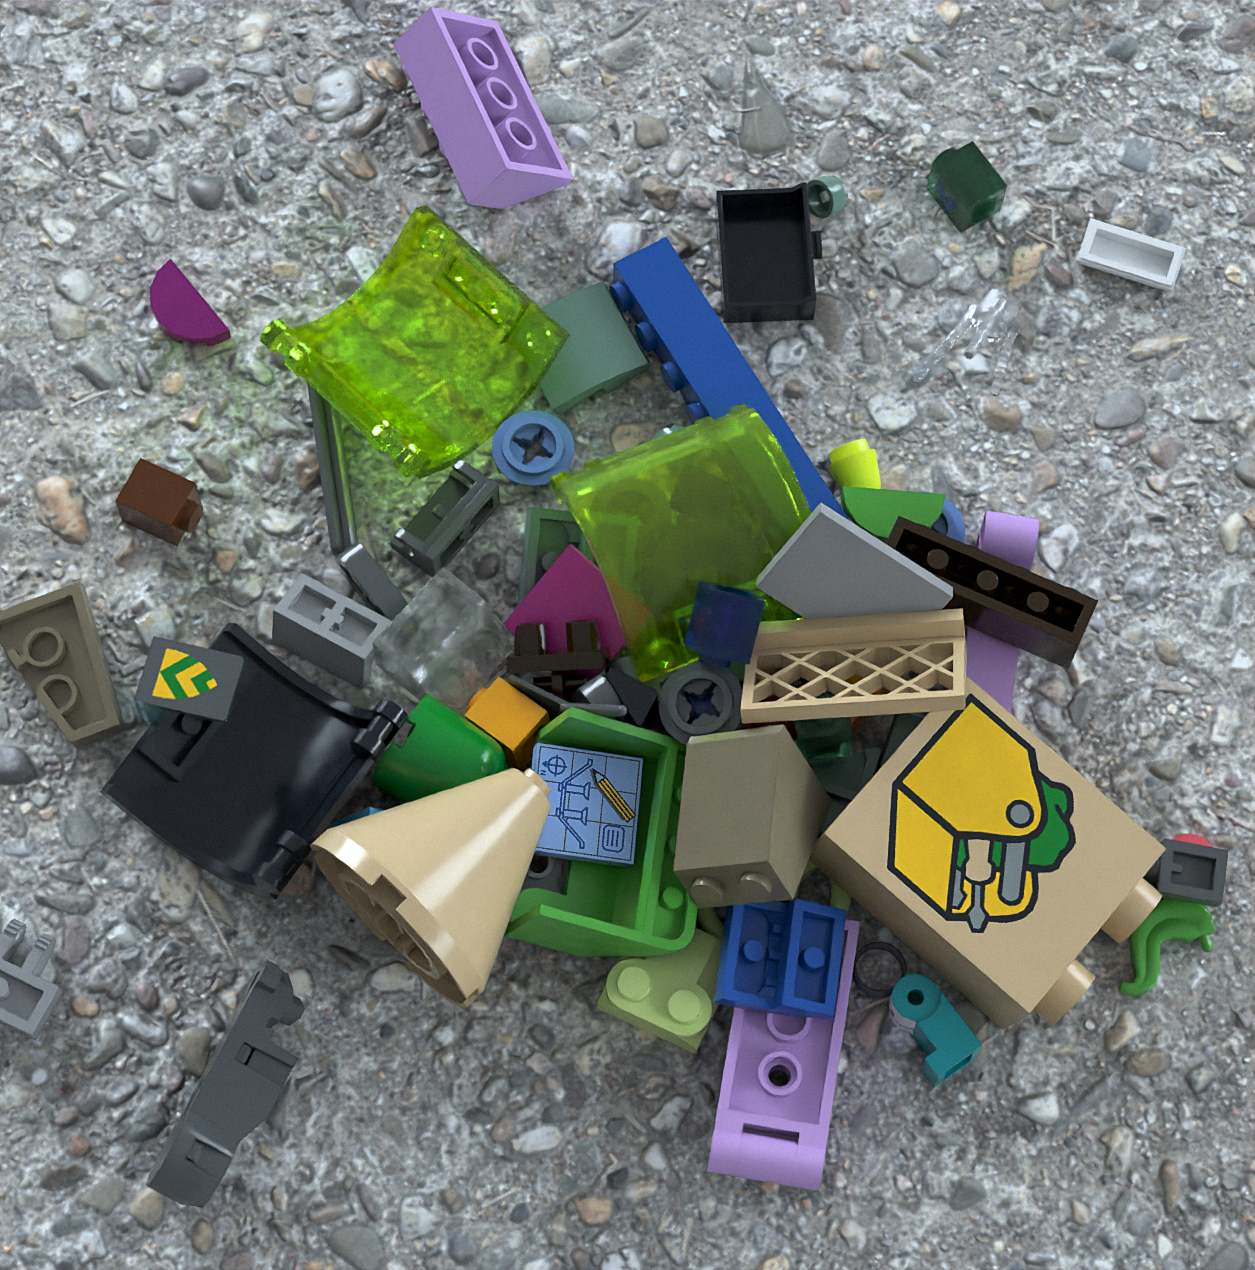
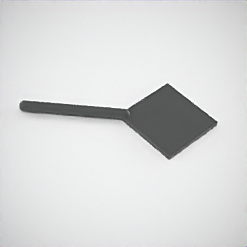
(556, 705)

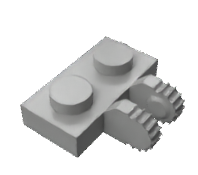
(25, 996)

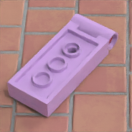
(773, 1129)

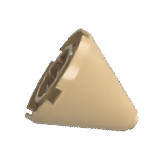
(441, 874)

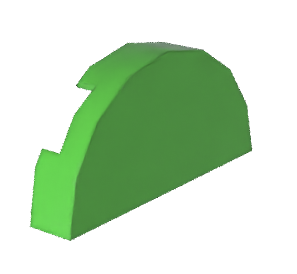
(879, 508)

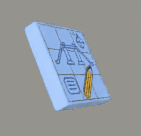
(591, 804)

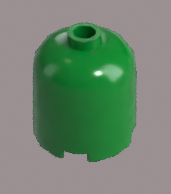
(437, 755)

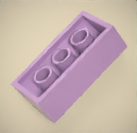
(481, 109)

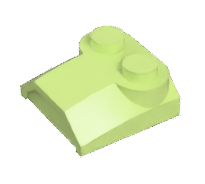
(667, 993)

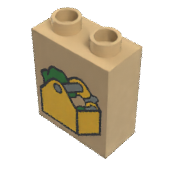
(992, 860)

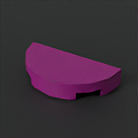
(182, 310)

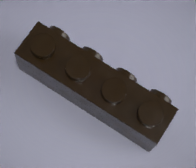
(1000, 596)

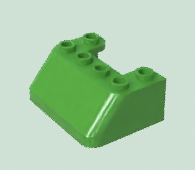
(609, 906)

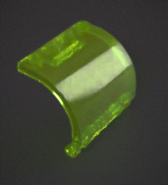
(425, 349)
(680, 512)

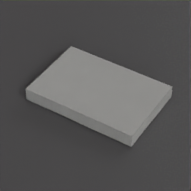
(845, 571)

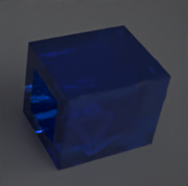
(724, 624)

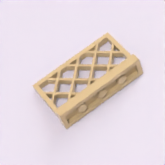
(865, 645)

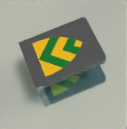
(187, 681)

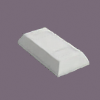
(1131, 255)

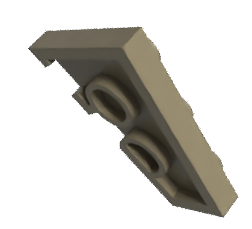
(64, 662)

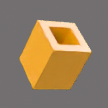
(508, 719)

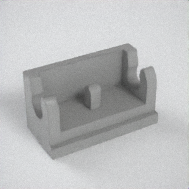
(328, 629)

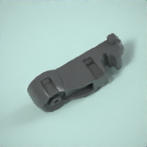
(232, 1092)

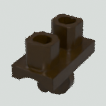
(582, 652)

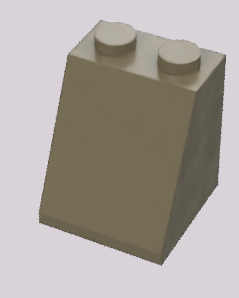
(746, 817)

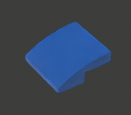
(781, 958)

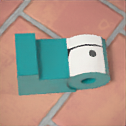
(938, 1028)

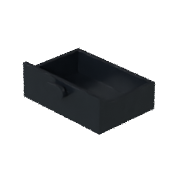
(766, 254)

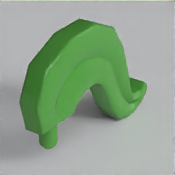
(1167, 922)

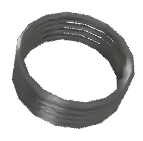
(871, 946)

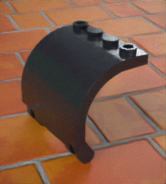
(264, 783)

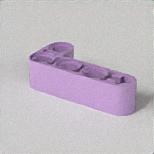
(990, 660)

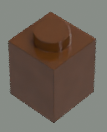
(159, 502)

